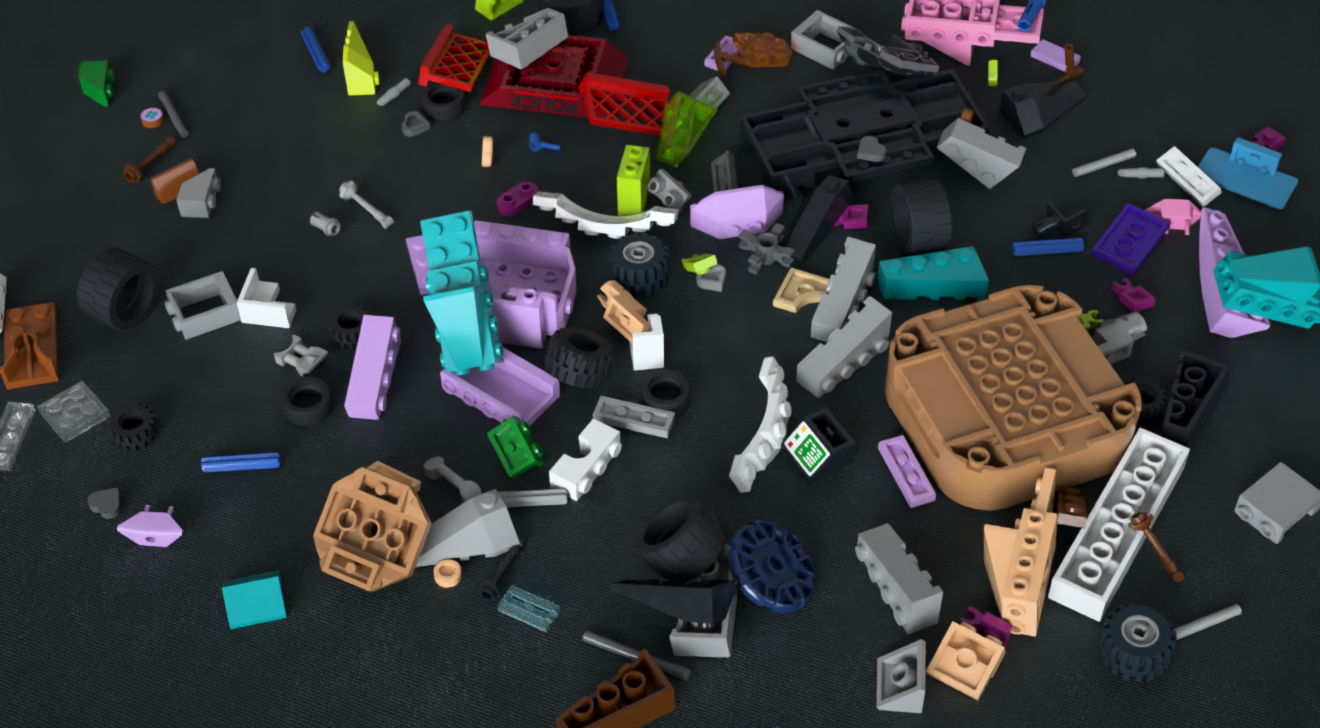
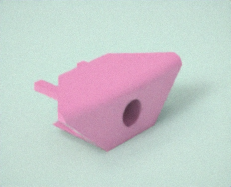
(1176, 211)

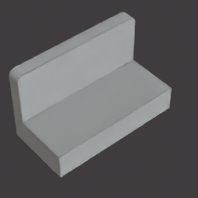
(711, 92)

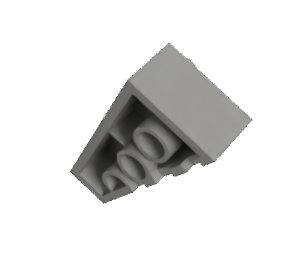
(845, 288)
(846, 349)
(900, 581)
(715, 641)

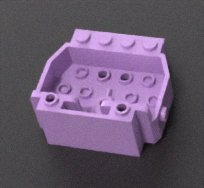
(532, 303)

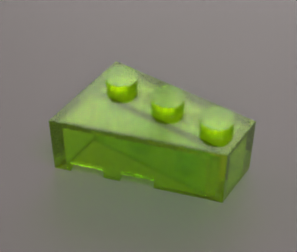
(682, 127)

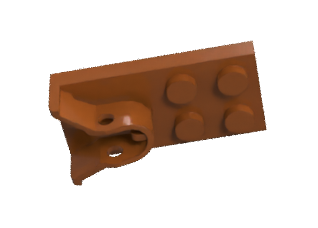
(30, 346)

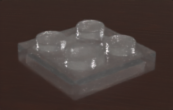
(73, 411)

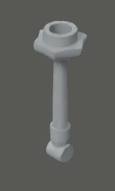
(349, 190)

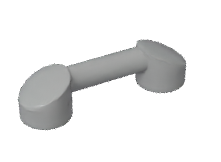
(435, 469)

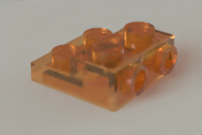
(762, 49)

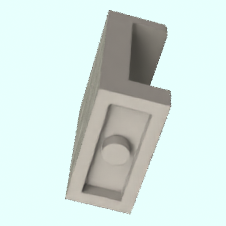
(1277, 502)

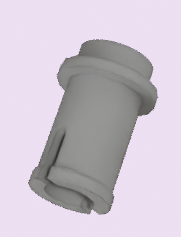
(329, 225)

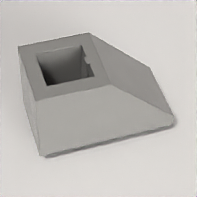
(198, 194)

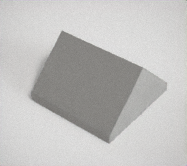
(902, 679)

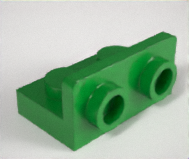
(516, 447)

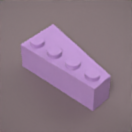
(372, 367)

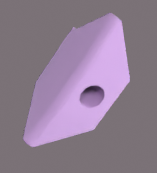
(151, 528)

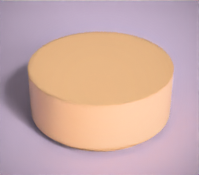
(447, 573)

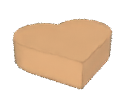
(487, 154)

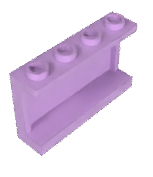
(507, 391)

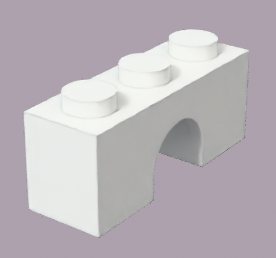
(576, 475)

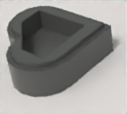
(414, 124)
(871, 150)
(106, 502)

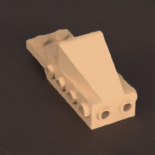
(1022, 559)

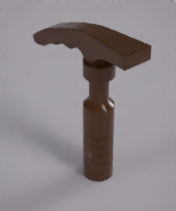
(720, 56)
(1071, 72)

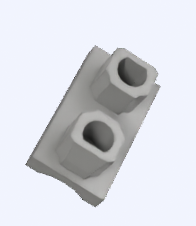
(669, 190)

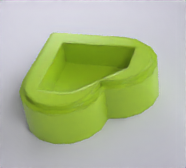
(993, 72)

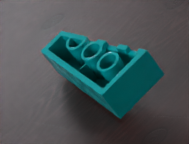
(934, 275)

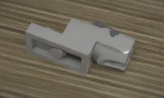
(1117, 336)

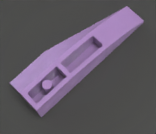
(1214, 243)

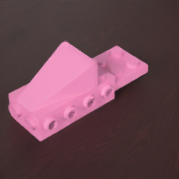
(958, 29)

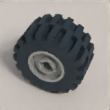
(639, 263)
(1137, 641)

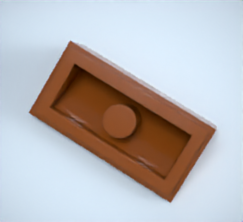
(167, 184)

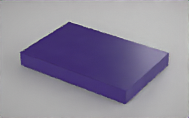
(1130, 238)

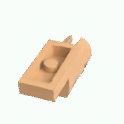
(623, 310)

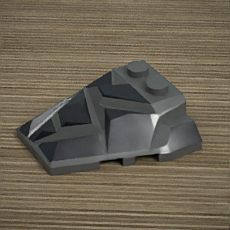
(899, 57)

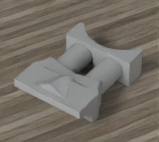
(304, 365)

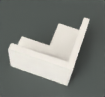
(259, 306)
(648, 346)

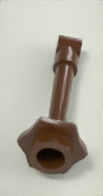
(133, 173)
(1141, 521)

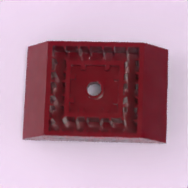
(554, 78)

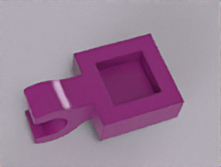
(988, 625)

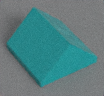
(254, 599)

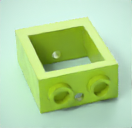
(633, 180)

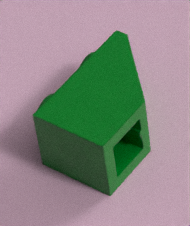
(97, 80)

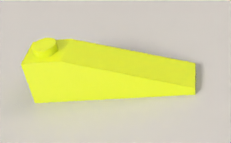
(358, 65)

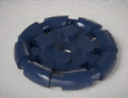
(785, 553)

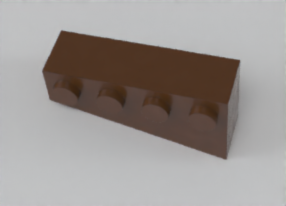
(625, 701)

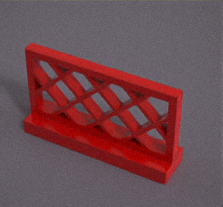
(441, 53)
(627, 92)

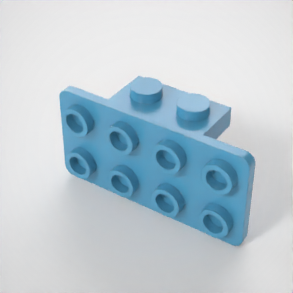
(1250, 172)

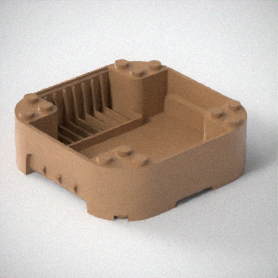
(1007, 393)

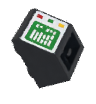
(819, 445)

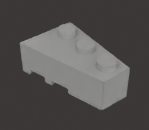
(528, 40)
(979, 153)

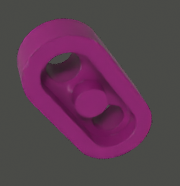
(516, 199)

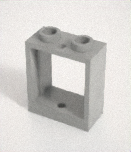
(803, 41)
(198, 291)

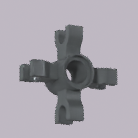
(766, 248)

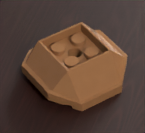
(345, 527)

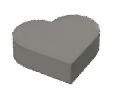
(713, 279)

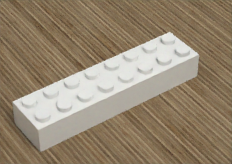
(1107, 544)

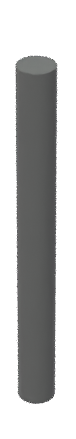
(632, 653)

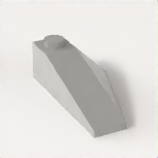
(470, 530)

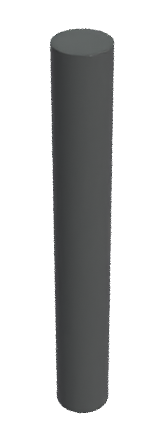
(173, 114)

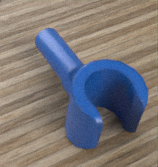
(536, 144)

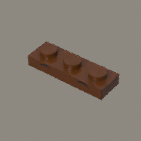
(1071, 507)

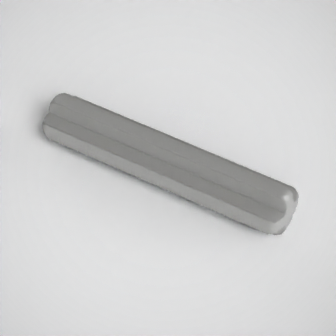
(534, 497)

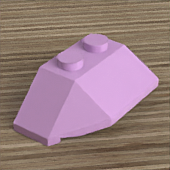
(731, 211)

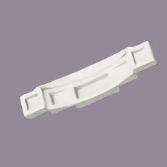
(596, 223)
(771, 432)

